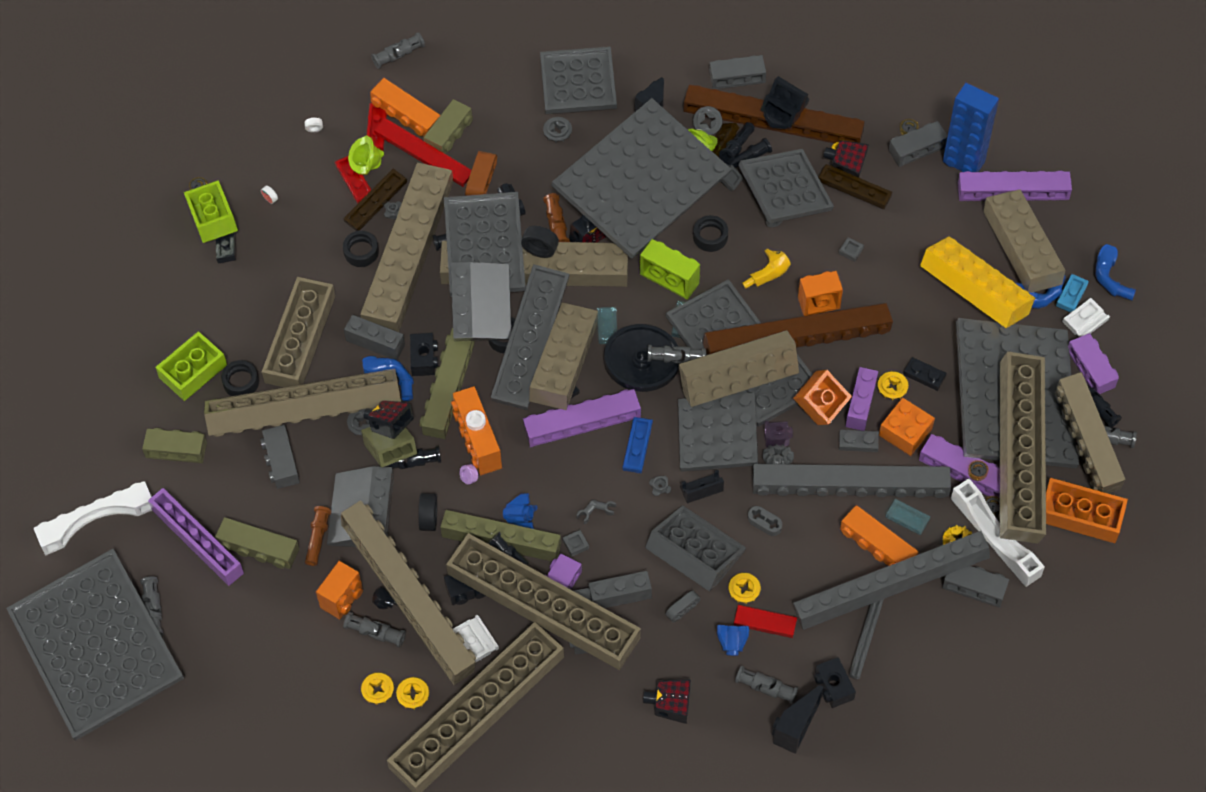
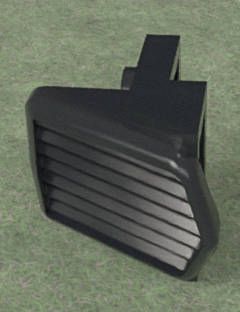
(783, 104)

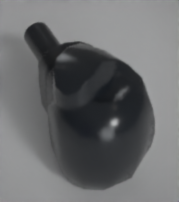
(383, 599)

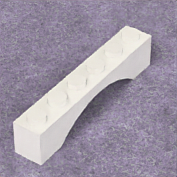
(57, 532)
(1018, 558)

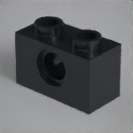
(419, 345)
(834, 671)

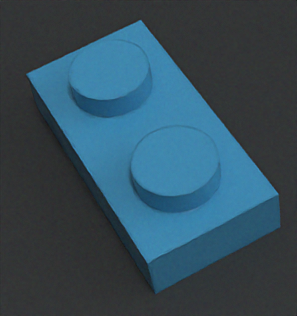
(1072, 293)

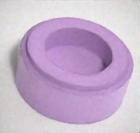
(468, 474)

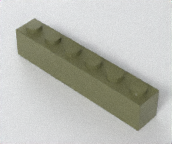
(448, 381)
(525, 540)

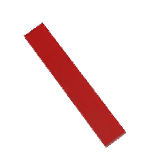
(421, 150)

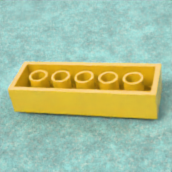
(977, 282)

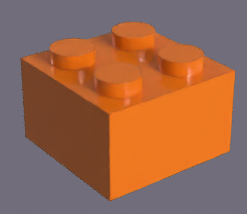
(820, 293)
(822, 397)
(906, 426)
(339, 590)

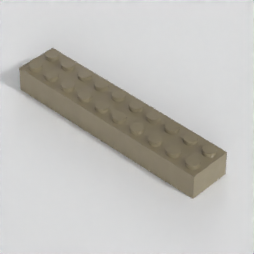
(407, 246)
(585, 262)
(300, 402)
(1022, 448)
(407, 592)
(544, 601)
(475, 708)

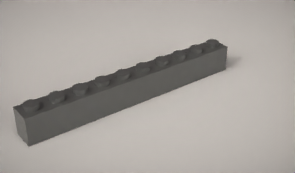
(851, 480)
(892, 580)

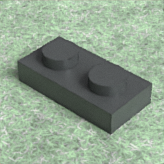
(858, 440)

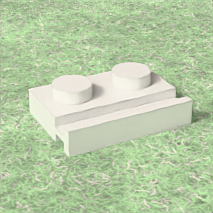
(1086, 318)
(476, 638)

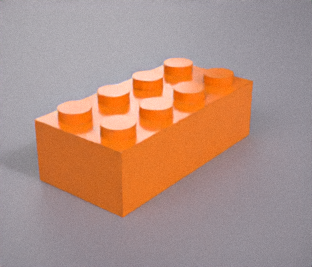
(480, 443)
(1084, 510)

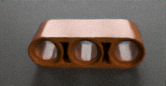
(481, 173)

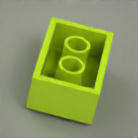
(210, 211)
(670, 269)
(191, 366)

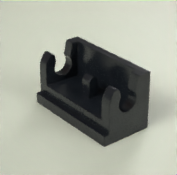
(702, 487)

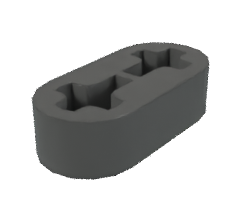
(765, 520)
(683, 606)

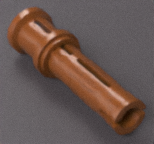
(318, 528)

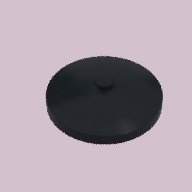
(628, 358)

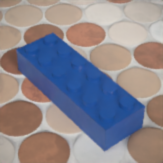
(970, 129)

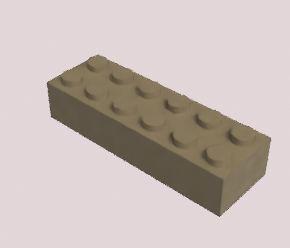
(1024, 241)
(298, 333)
(563, 356)
(739, 368)
(1089, 434)

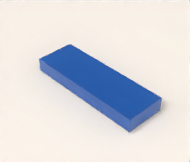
(637, 445)

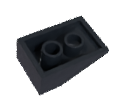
(795, 720)

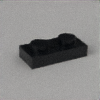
(226, 248)
(925, 374)

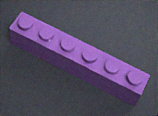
(1034, 185)
(582, 417)
(941, 453)
(195, 536)

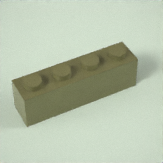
(257, 543)

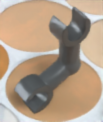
(594, 504)

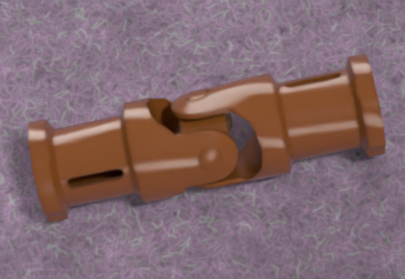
(554, 214)

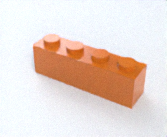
(403, 107)
(876, 537)

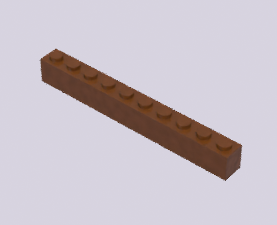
(745, 109)
(808, 329)

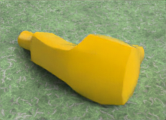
(777, 266)

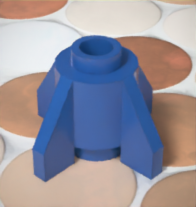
(519, 512)
(732, 638)

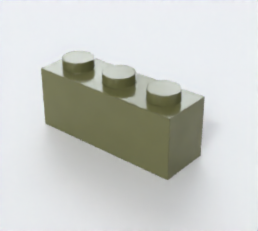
(449, 126)
(174, 445)

